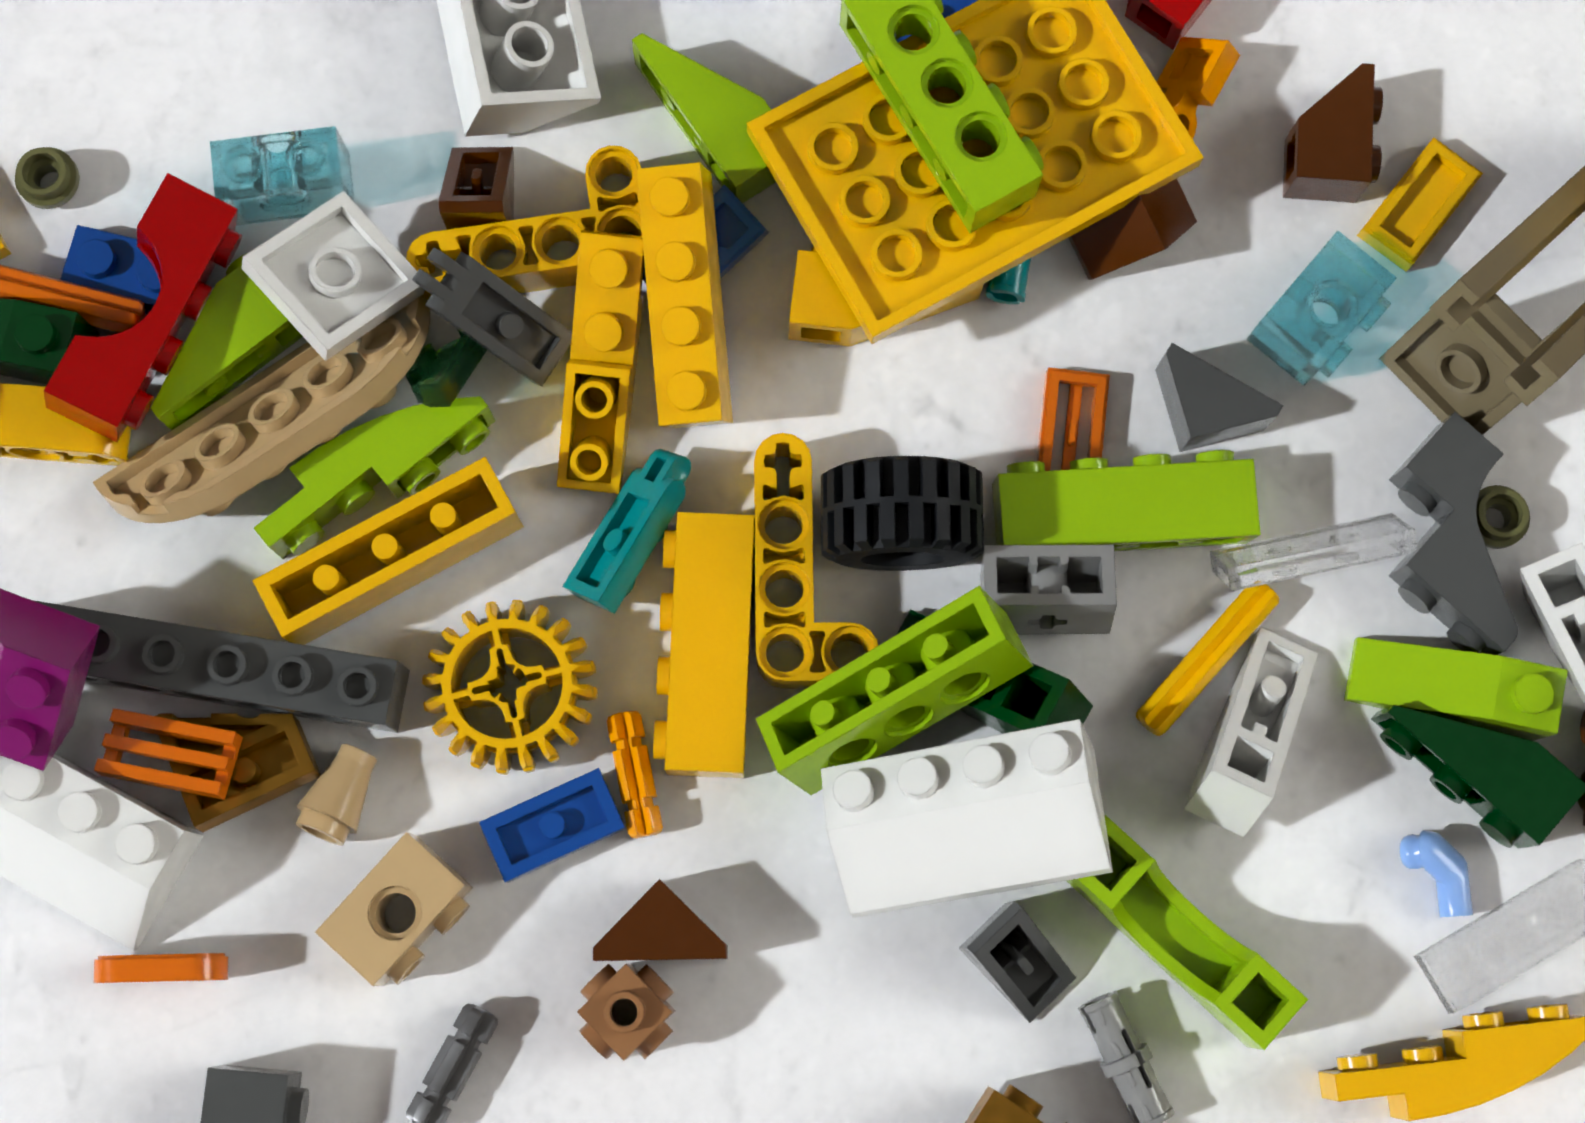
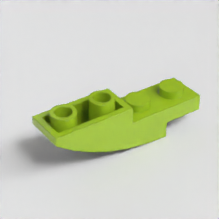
(393, 448)

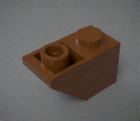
(1331, 144)

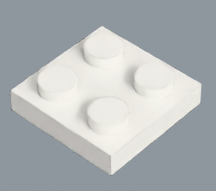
(333, 275)

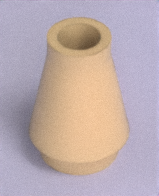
(337, 797)

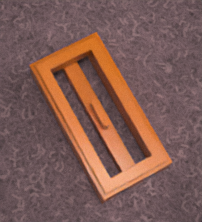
(1076, 381)
(119, 742)

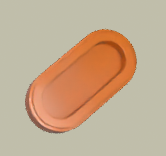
(161, 968)

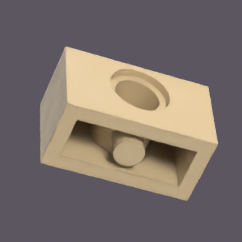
(359, 925)

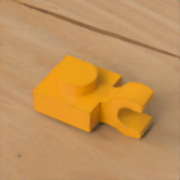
(1196, 76)

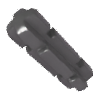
(452, 1065)

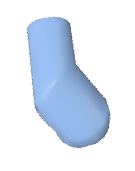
(1445, 865)

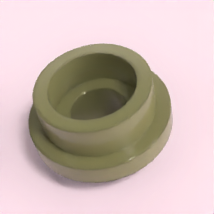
(35, 166)
(1514, 511)

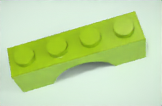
(1189, 947)

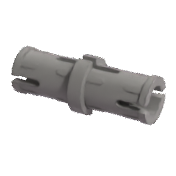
(1126, 1059)

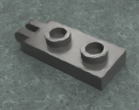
(495, 315)

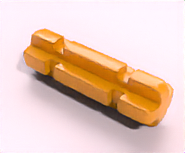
(634, 774)

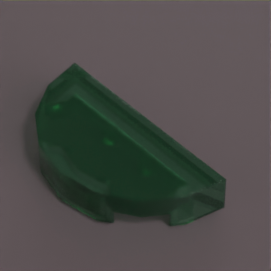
(442, 373)

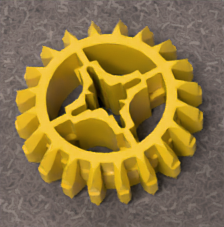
(479, 692)

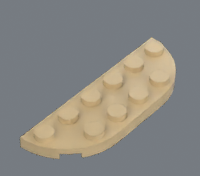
(265, 424)

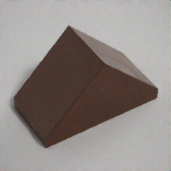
(478, 187)
(1134, 232)
(660, 929)

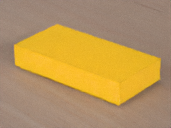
(1420, 204)

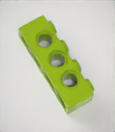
(975, 186)
(895, 690)

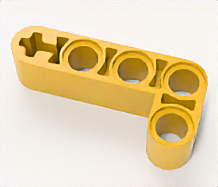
(535, 235)
(39, 433)
(792, 562)

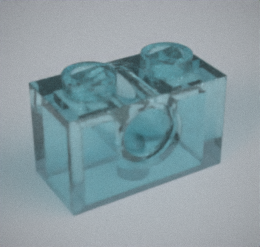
(281, 173)
(1336, 276)

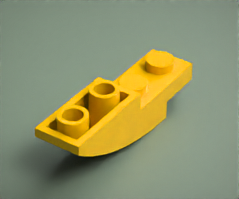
(601, 362)
(1479, 1064)

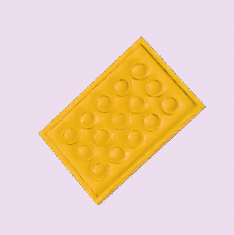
(884, 217)

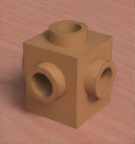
(649, 995)

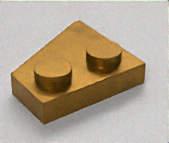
(268, 765)

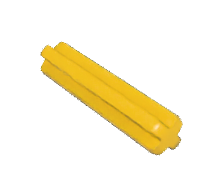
(1206, 658)

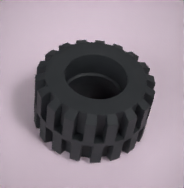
(902, 513)

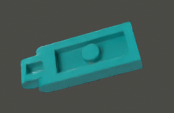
(630, 531)

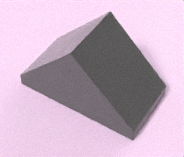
(1209, 403)
(1018, 960)

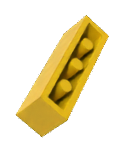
(684, 295)
(388, 553)
(708, 645)

